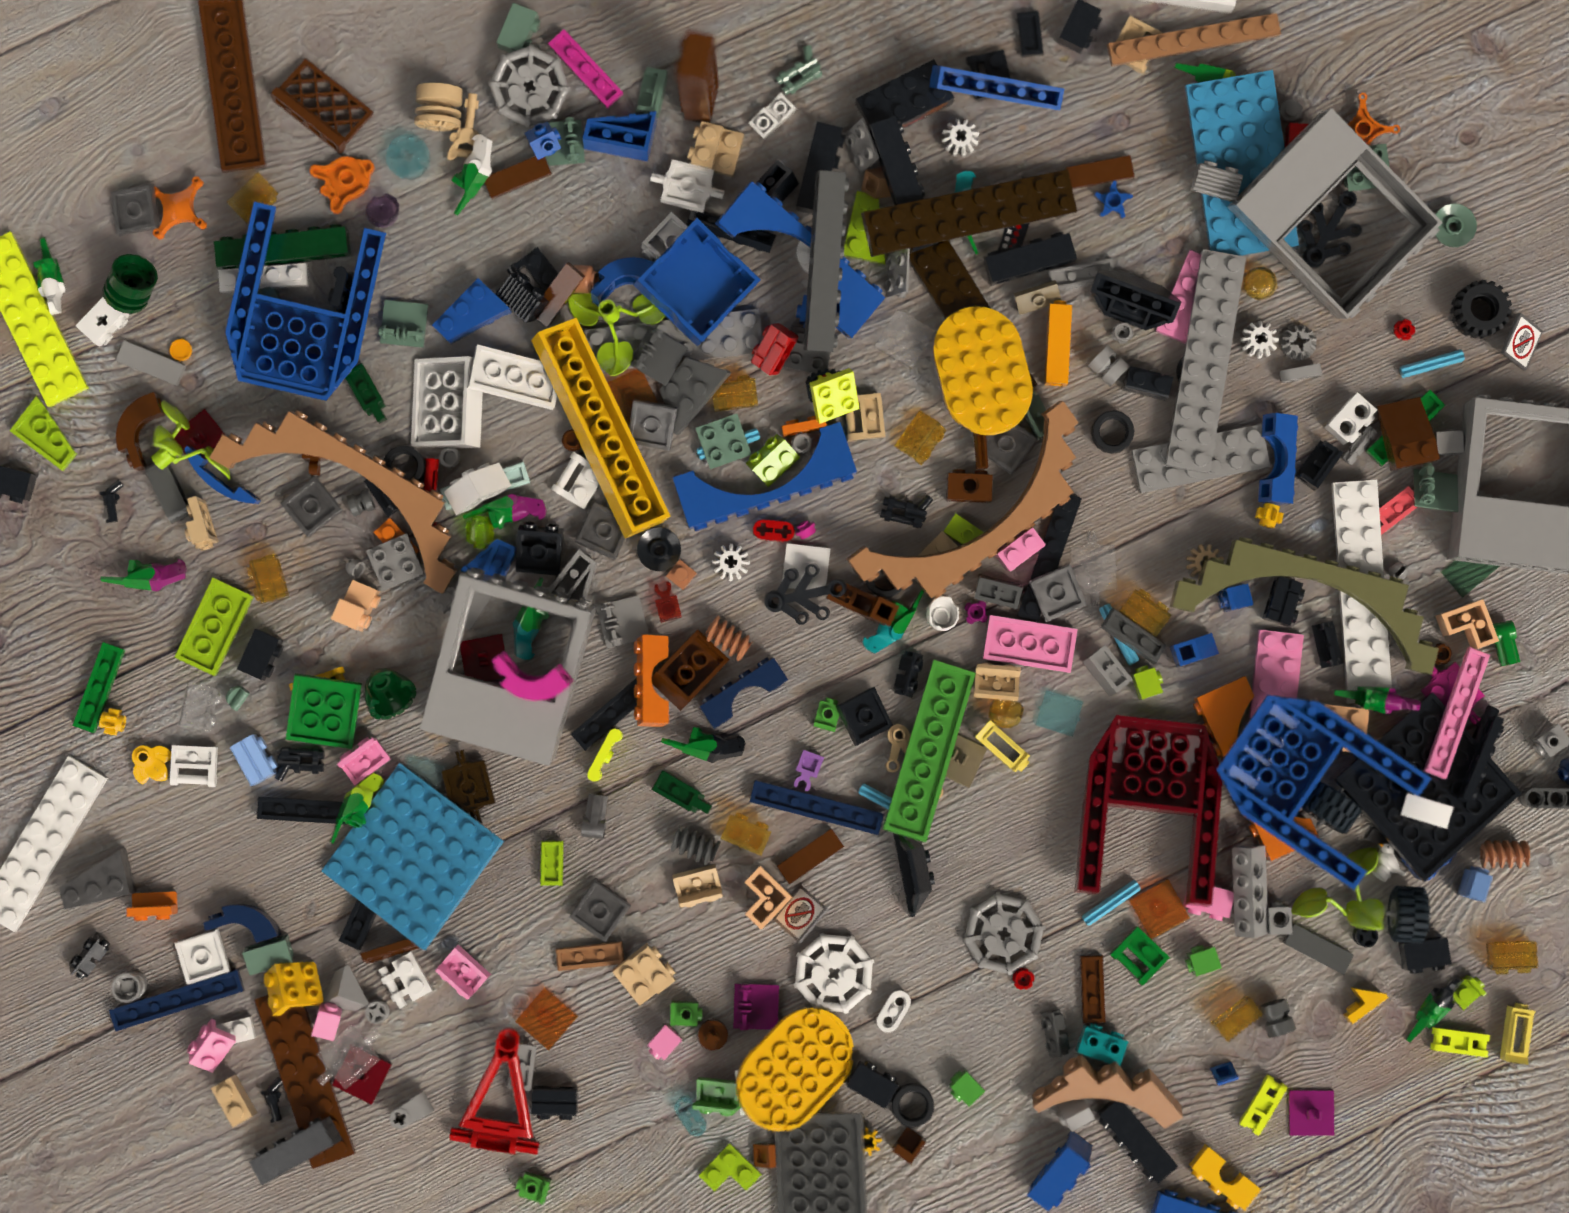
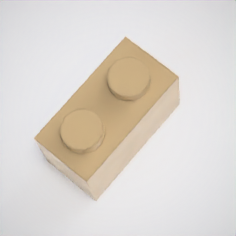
(234, 1100)

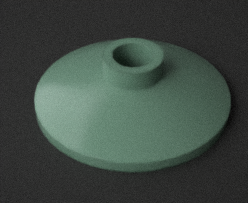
(1463, 220)

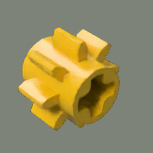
(1269, 515)
(112, 721)
(867, 1135)

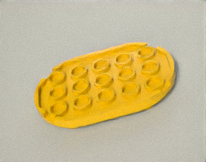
(982, 370)
(794, 1069)

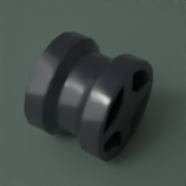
(1369, 938)

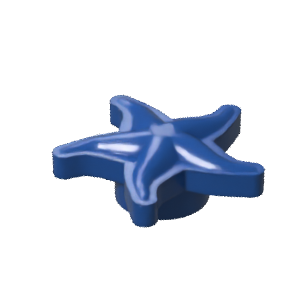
(1113, 200)

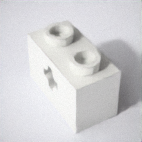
(93, 326)

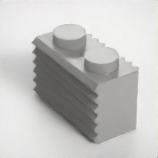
(1216, 181)

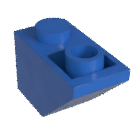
(1235, 598)
(1194, 650)

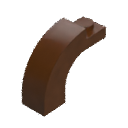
(131, 424)
(866, 605)

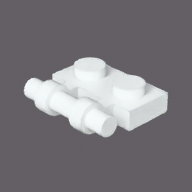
(412, 977)

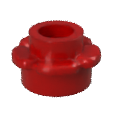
(1398, 329)
(1029, 978)

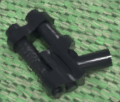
(913, 515)
(291, 758)

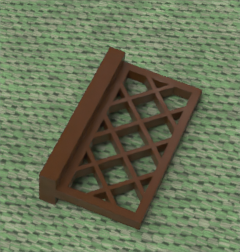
(310, 120)

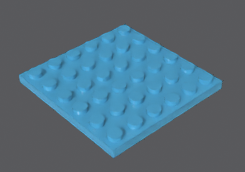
(413, 856)

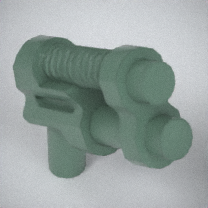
(808, 70)

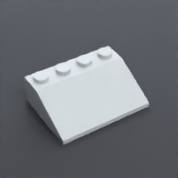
(443, 407)

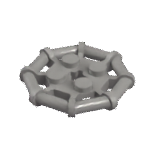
(524, 74)
(1014, 926)

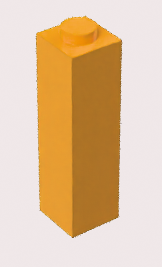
(1058, 344)

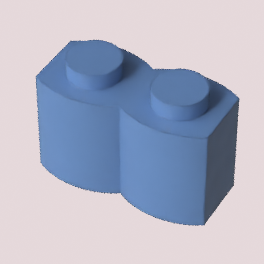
(1475, 884)

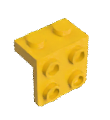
(292, 986)

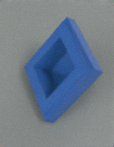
(1224, 1073)

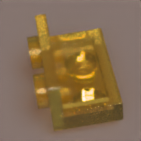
(254, 190)
(920, 437)
(746, 834)

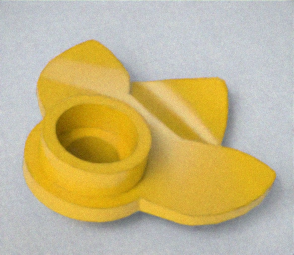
(153, 766)

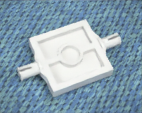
(687, 186)

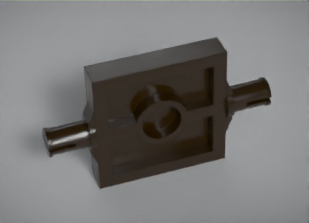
(469, 785)

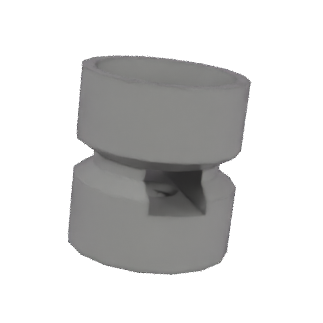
(1108, 365)
(129, 986)

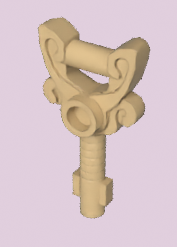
(465, 134)

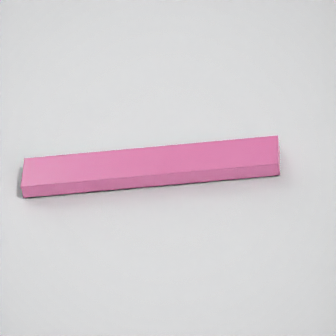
(1456, 713)

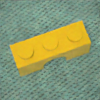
(1239, 1190)

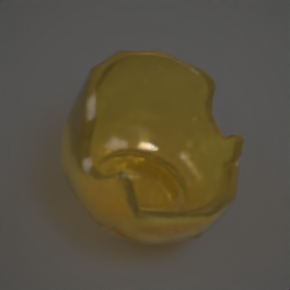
(1260, 283)
(1006, 713)

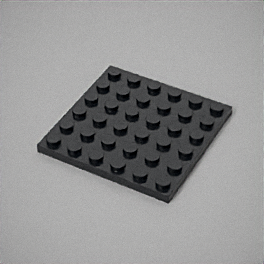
(1382, 800)

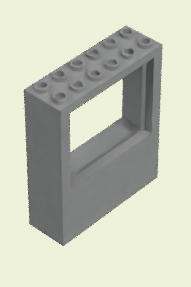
(1302, 178)
(1503, 529)
(486, 711)

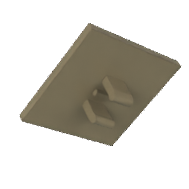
(965, 761)

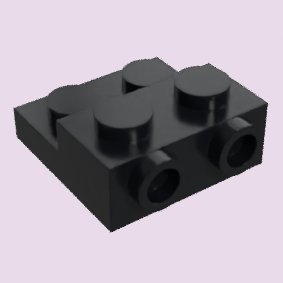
(539, 548)

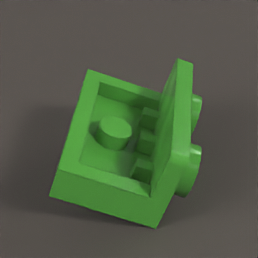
(716, 1096)

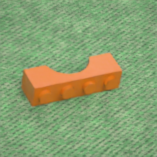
(650, 707)

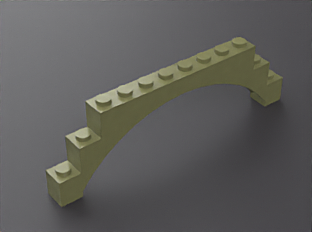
(1380, 596)

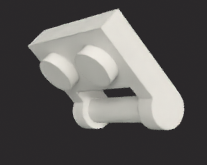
(583, 487)
(196, 758)

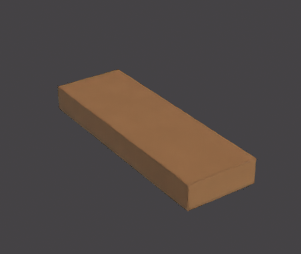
(590, 956)

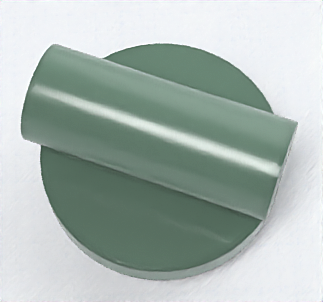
(236, 697)

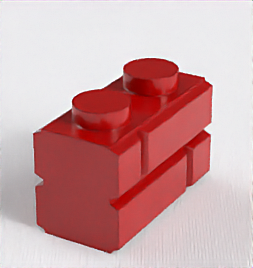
(774, 348)

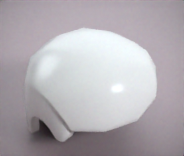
(942, 613)

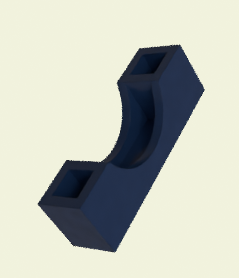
(719, 708)

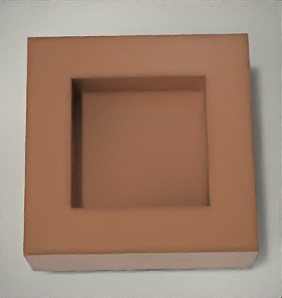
(681, 574)

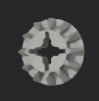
(1293, 351)

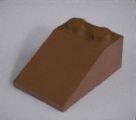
(1407, 434)
(689, 670)

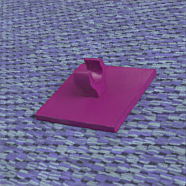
(1311, 1112)

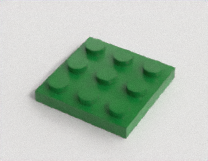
(323, 711)

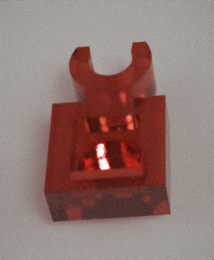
(668, 605)

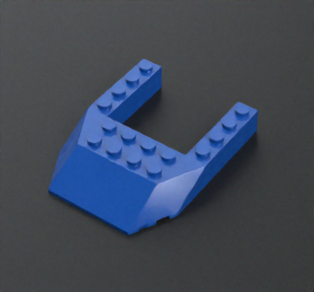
(289, 342)
(1282, 761)

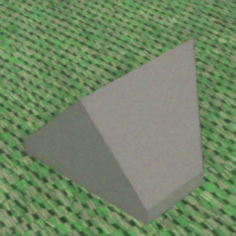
(345, 991)

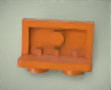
(153, 904)

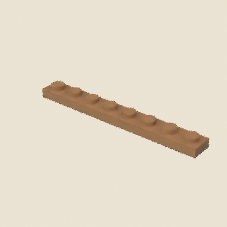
(1193, 39)

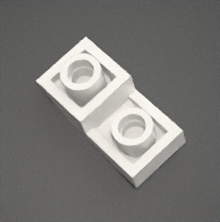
(773, 115)
(1427, 810)

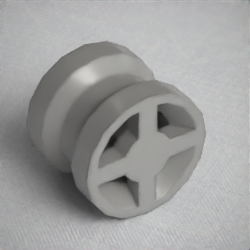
(374, 1013)

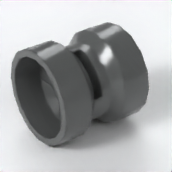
(355, 502)

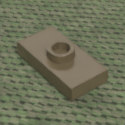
(1037, 297)

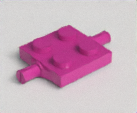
(1442, 685)

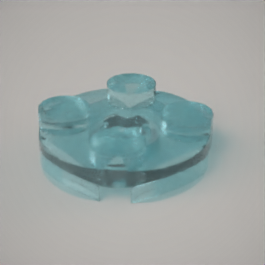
(397, 150)

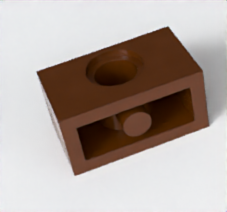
(956, 490)

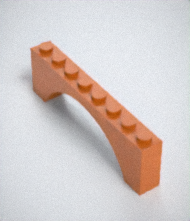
(1222, 715)

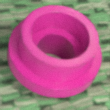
(805, 529)

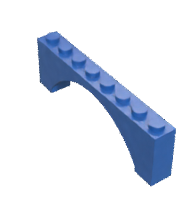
(759, 211)
(708, 504)

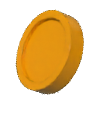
(181, 350)

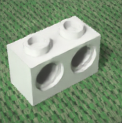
(1348, 416)

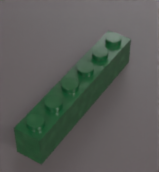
(289, 247)

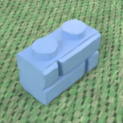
(254, 759)

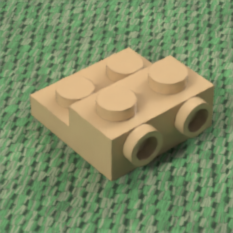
(716, 148)
(201, 529)
(644, 973)

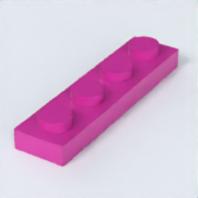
(585, 68)

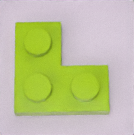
(730, 1163)

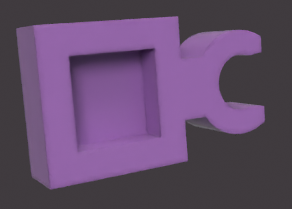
(808, 766)

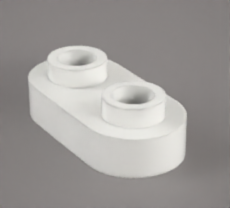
(894, 1011)

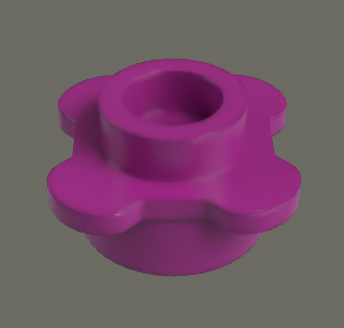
(981, 616)

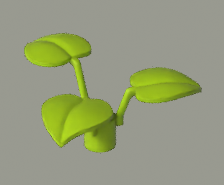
(615, 356)
(170, 448)
(1359, 913)

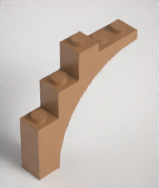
(1110, 1083)

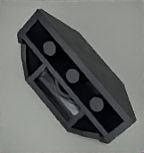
(1134, 299)
(914, 872)

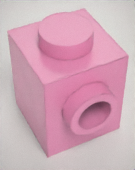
(327, 1021)
(664, 1042)

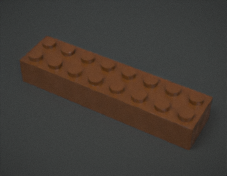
(697, 76)

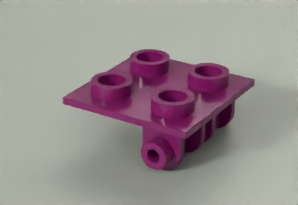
(755, 1006)

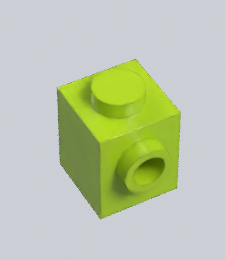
(1147, 682)

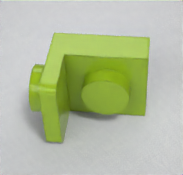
(1468, 991)

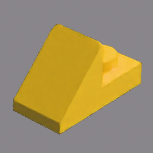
(1369, 1000)

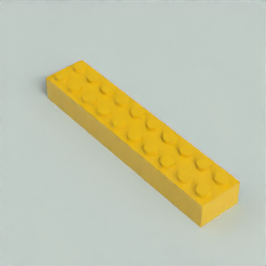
(600, 427)

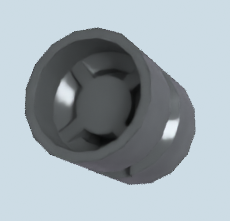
(1277, 1017)

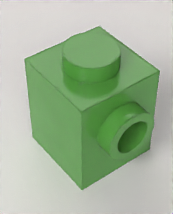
(1202, 960)
(965, 1087)

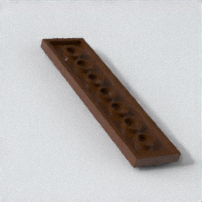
(232, 84)
(299, 1068)

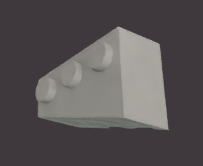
(575, 579)

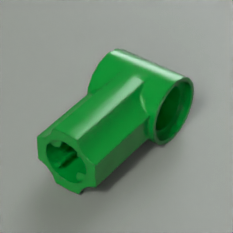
(1506, 646)

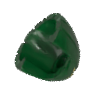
(388, 693)

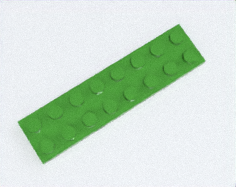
(929, 751)

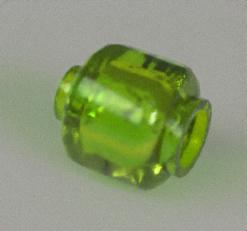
(479, 531)

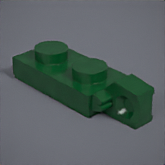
(366, 392)
(680, 793)

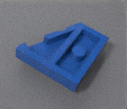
(494, 559)

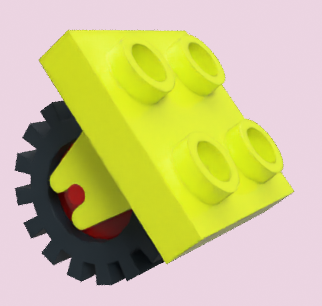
(832, 393)

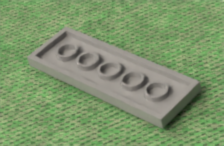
(1233, 454)

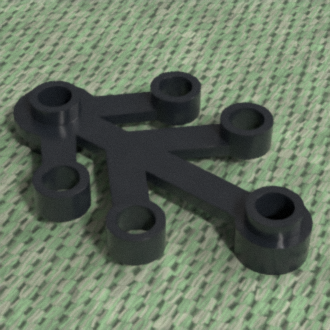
(1328, 233)
(802, 595)

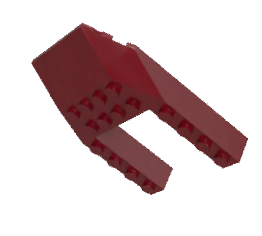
(1155, 770)

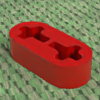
(772, 536)

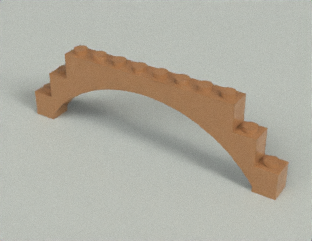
(304, 437)
(1041, 494)

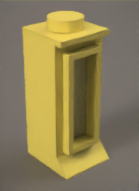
(1003, 747)
(1517, 1034)

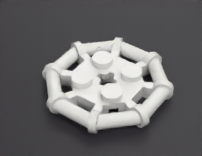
(838, 960)

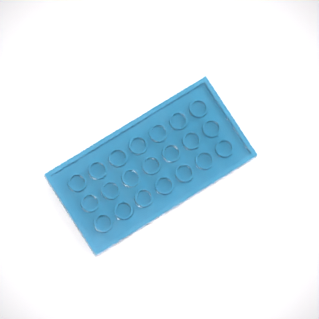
(1239, 128)

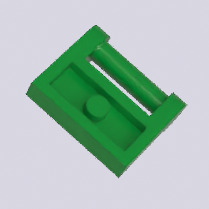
(1145, 950)

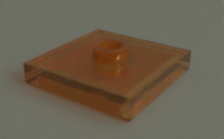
(631, 387)
(1159, 909)
(546, 1018)

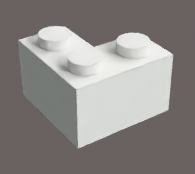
(476, 487)

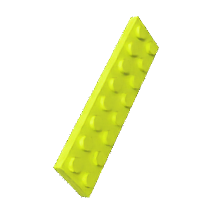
(35, 328)

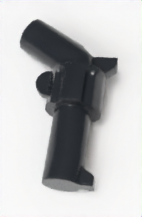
(110, 500)
(272, 1099)

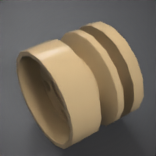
(438, 106)

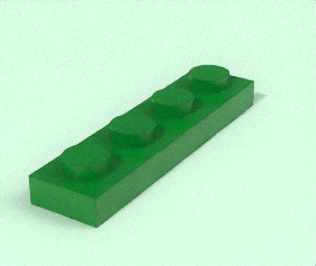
(1432, 406)
(98, 687)

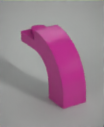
(531, 687)

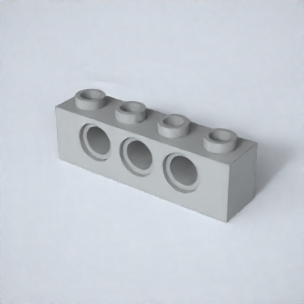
(1250, 890)

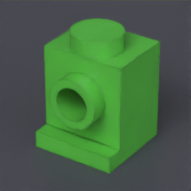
(823, 722)
(678, 1007)
(541, 1183)

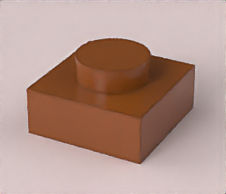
(764, 1155)

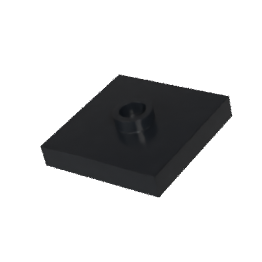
(864, 716)

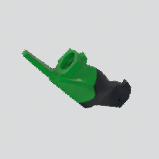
(709, 746)
(1436, 1006)

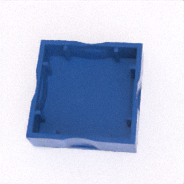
(696, 282)

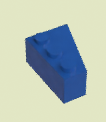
(621, 136)
(470, 312)
(1061, 1172)

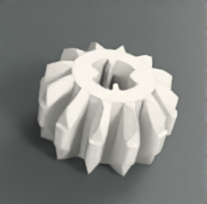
(963, 129)
(1254, 332)
(735, 554)

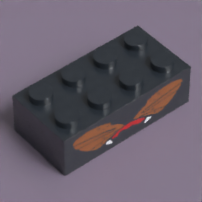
(905, 98)

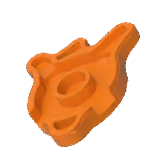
(344, 180)

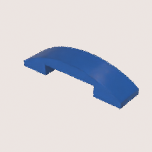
(198, 463)

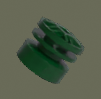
(130, 283)

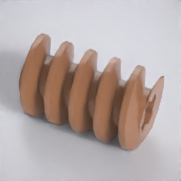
(728, 638)
(1504, 852)

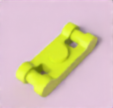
(604, 754)
(1460, 1042)
(1263, 1105)

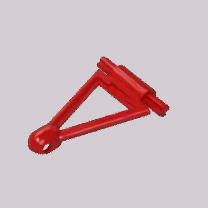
(492, 1133)

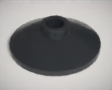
(659, 537)

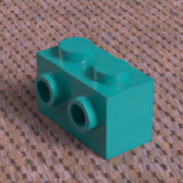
(1101, 1045)

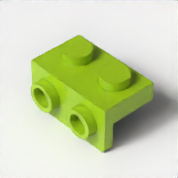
(772, 459)

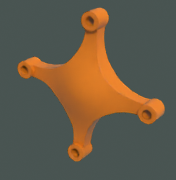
(1366, 126)
(179, 208)

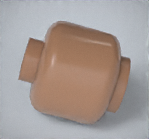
(590, 279)

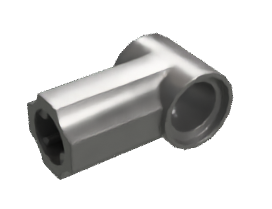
(594, 822)

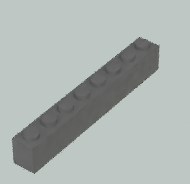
(825, 261)

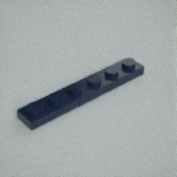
(816, 807)
(176, 1000)

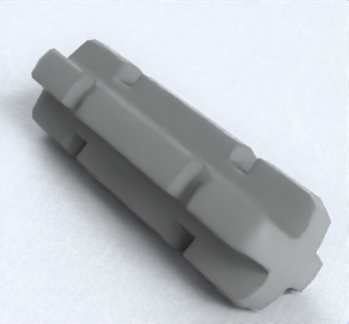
(1359, 445)

